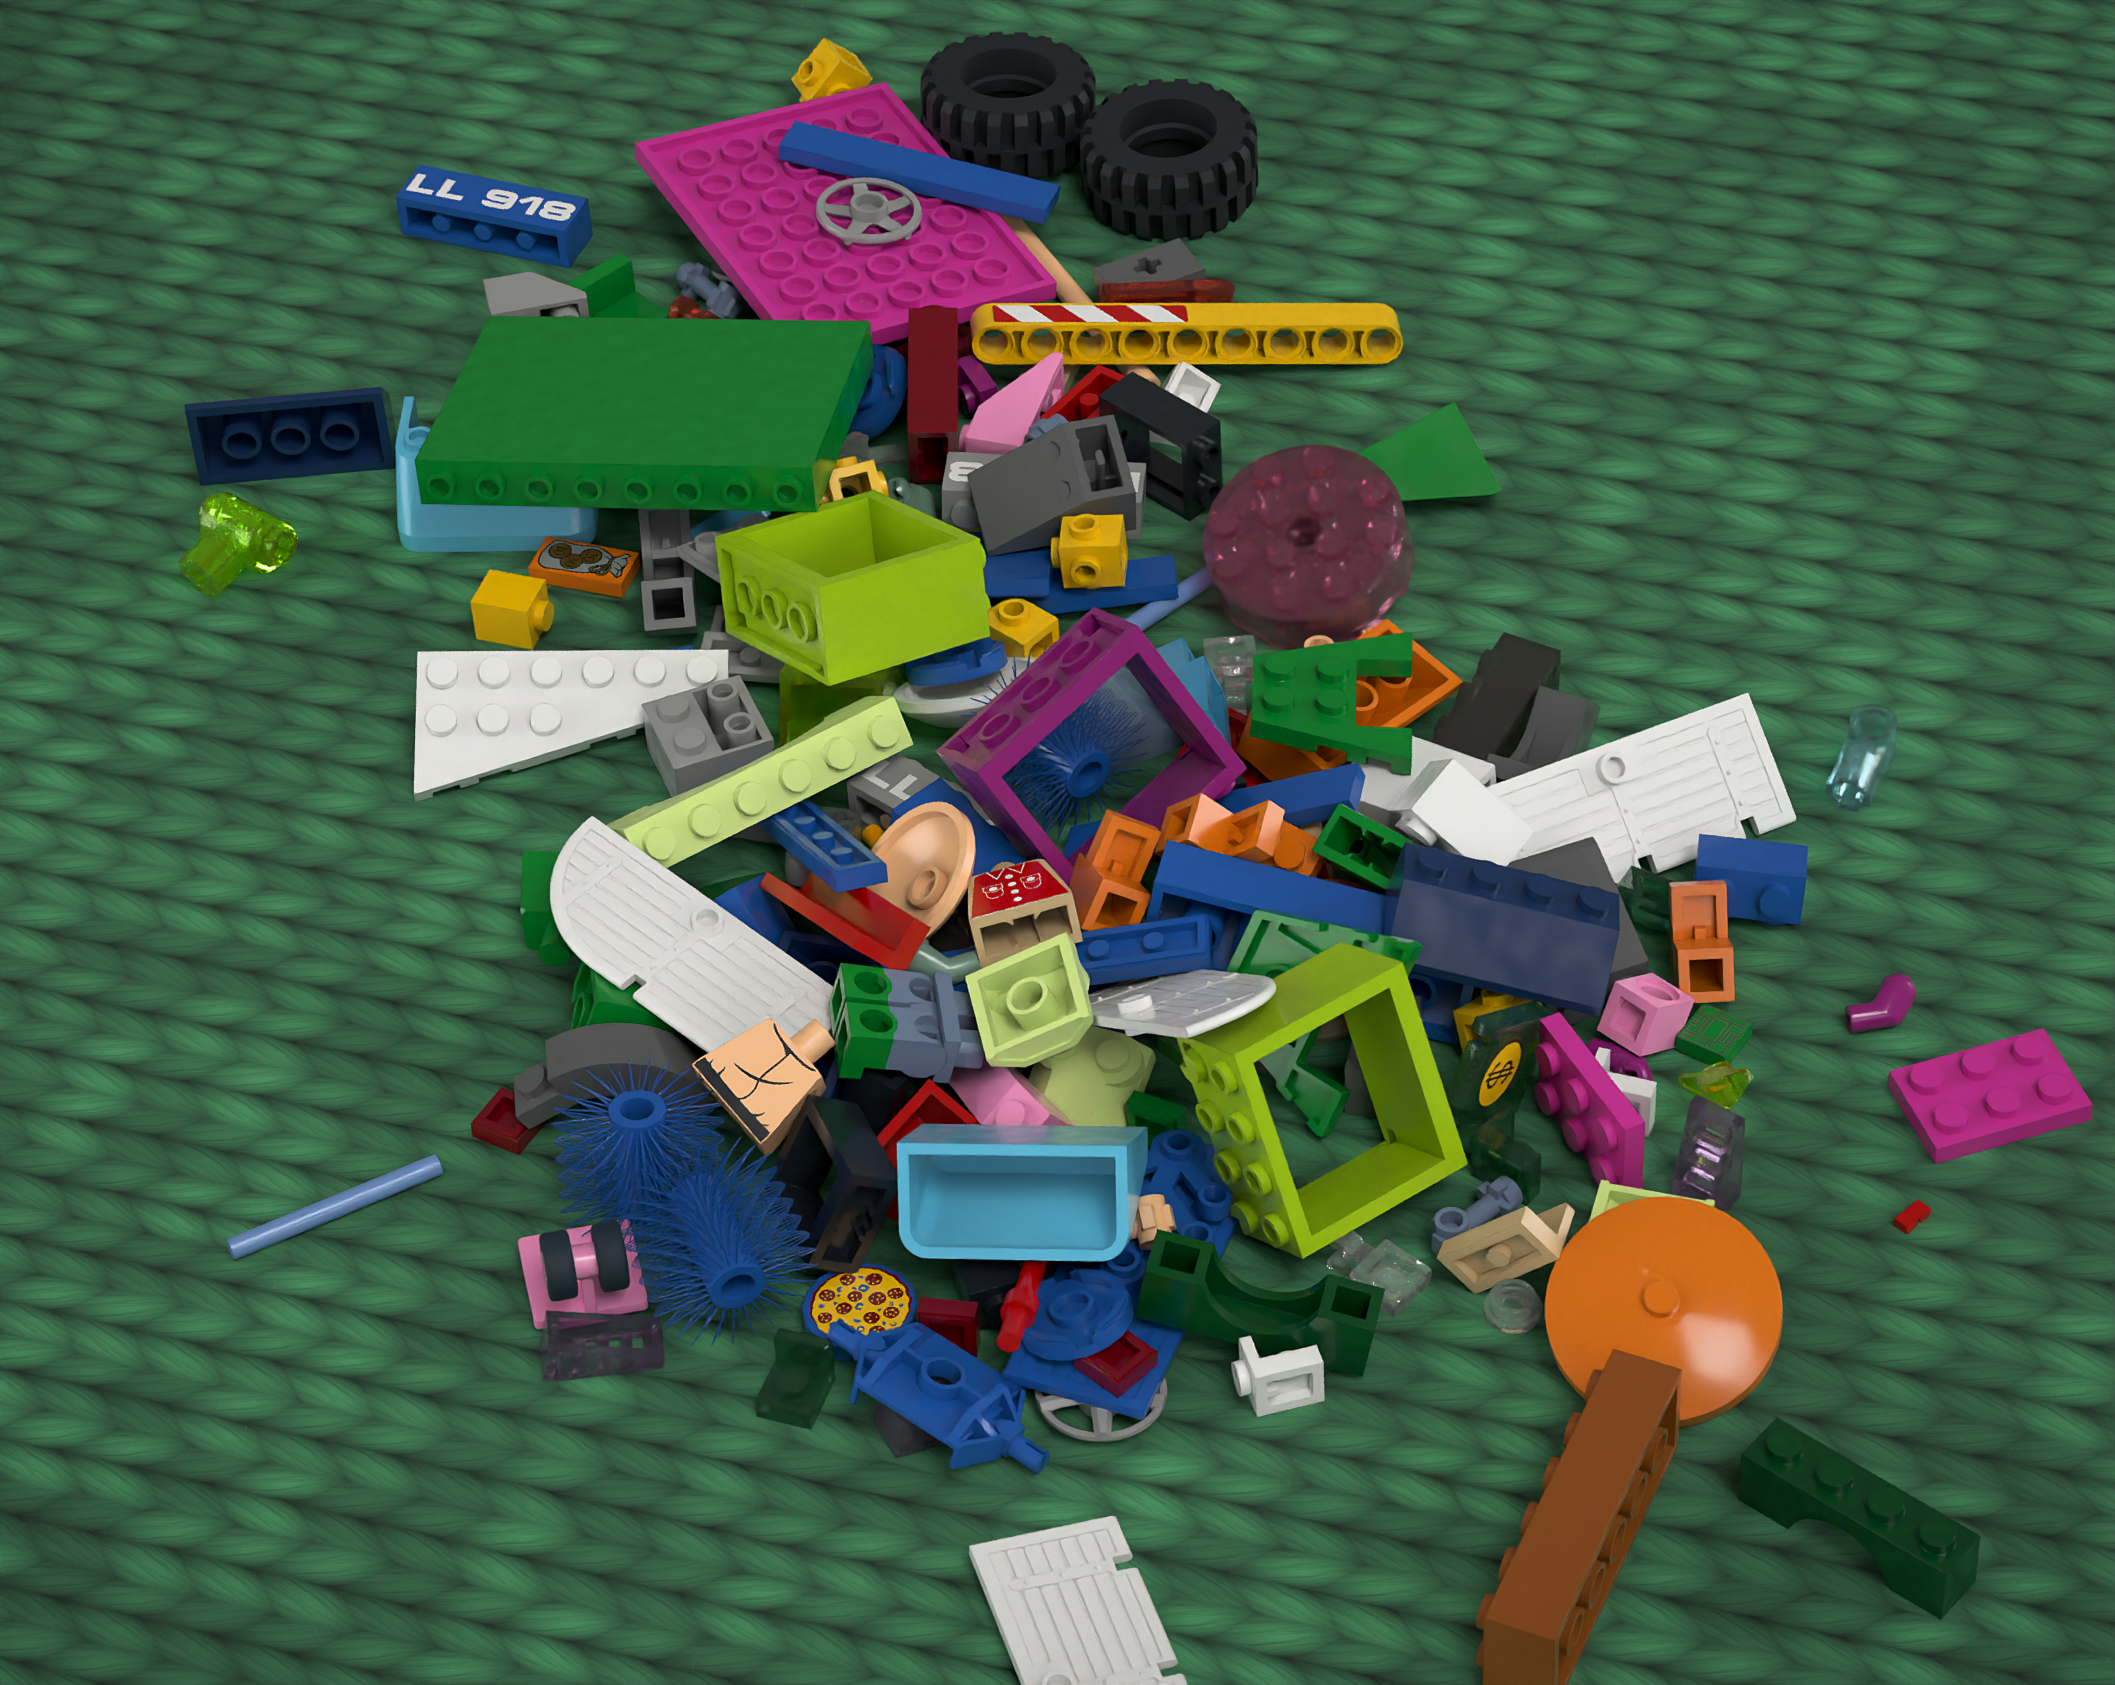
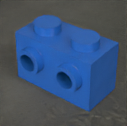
(1761, 877)

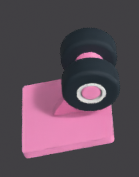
(582, 1272)

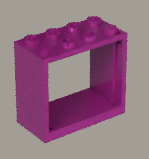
(1048, 695)

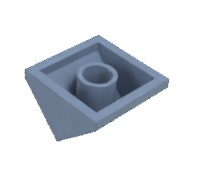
(1160, 731)

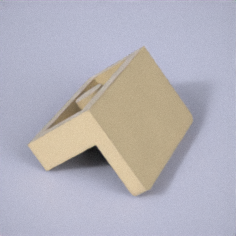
(1507, 1246)

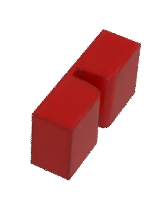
(1911, 1216)

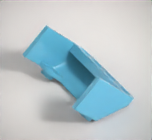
(473, 526)

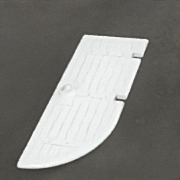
(1656, 790)
(689, 954)
(1179, 1002)
(1070, 1609)

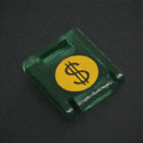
(1499, 1070)

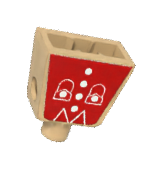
(1018, 909)

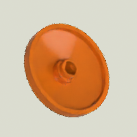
(1670, 1288)

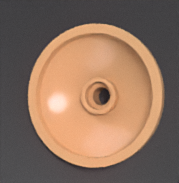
(927, 862)

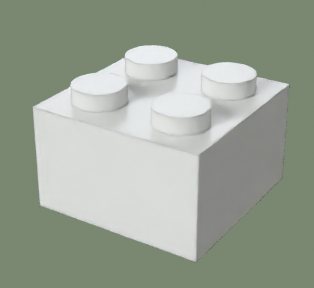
(1459, 815)

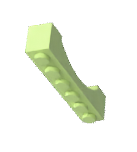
(812, 762)

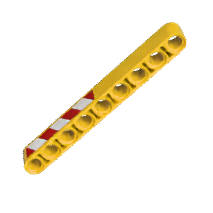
(1206, 346)

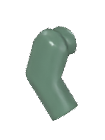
(912, 495)
(929, 960)

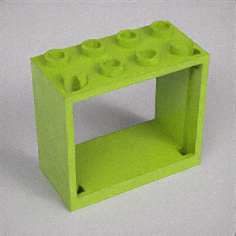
(853, 587)
(1400, 1076)

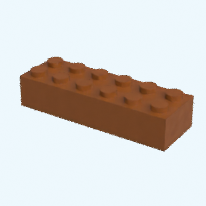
(1582, 1524)

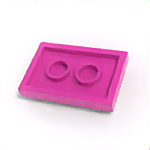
(1989, 1095)
(1588, 1105)

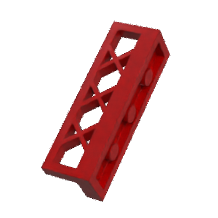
(856, 918)

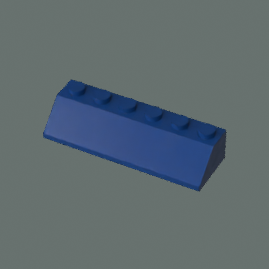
(1232, 888)

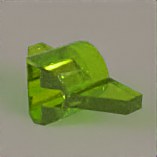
(1718, 1083)

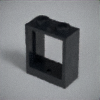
(1146, 407)
(863, 1183)

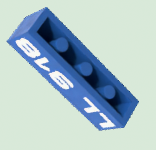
(494, 216)

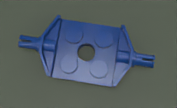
(973, 1415)

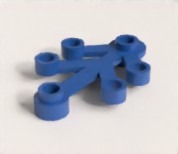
(1174, 1158)

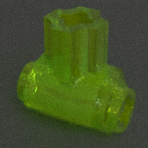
(235, 538)

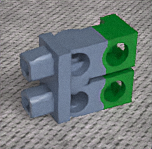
(902, 1023)

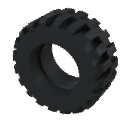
(1009, 102)
(1169, 160)

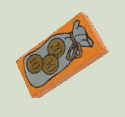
(585, 566)

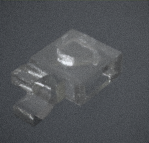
(1233, 666)
(1381, 1267)

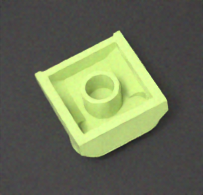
(1031, 1003)
(1095, 1077)

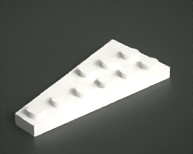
(535, 706)

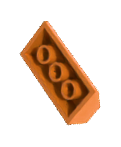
(1378, 704)

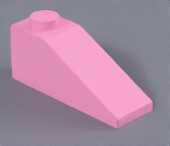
(1008, 414)
(1004, 1097)

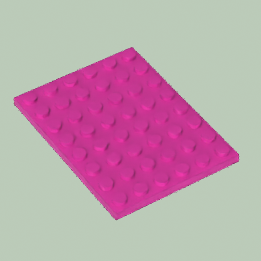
(766, 236)

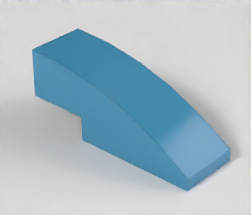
(1200, 682)

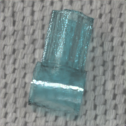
(1864, 757)

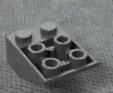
(1054, 476)

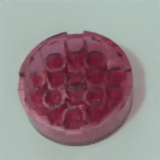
(1308, 546)

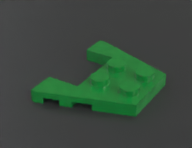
(1310, 698)
(1280, 942)

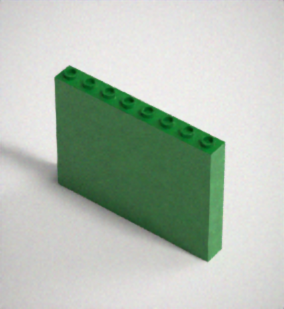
(648, 414)

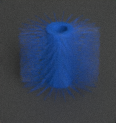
(1071, 759)
(636, 1138)
(716, 1241)

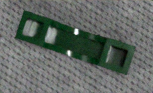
(1196, 1293)
(1916, 1547)

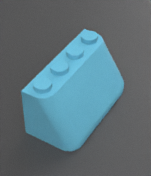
(1020, 1191)

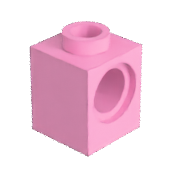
(1645, 1014)

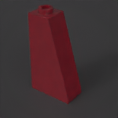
(932, 391)

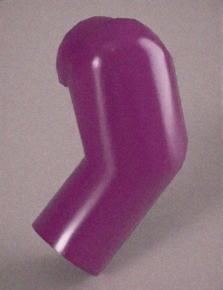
(1888, 1007)
(1623, 1060)

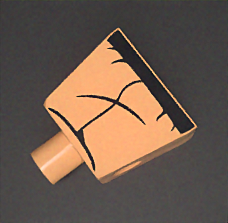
(766, 1078)

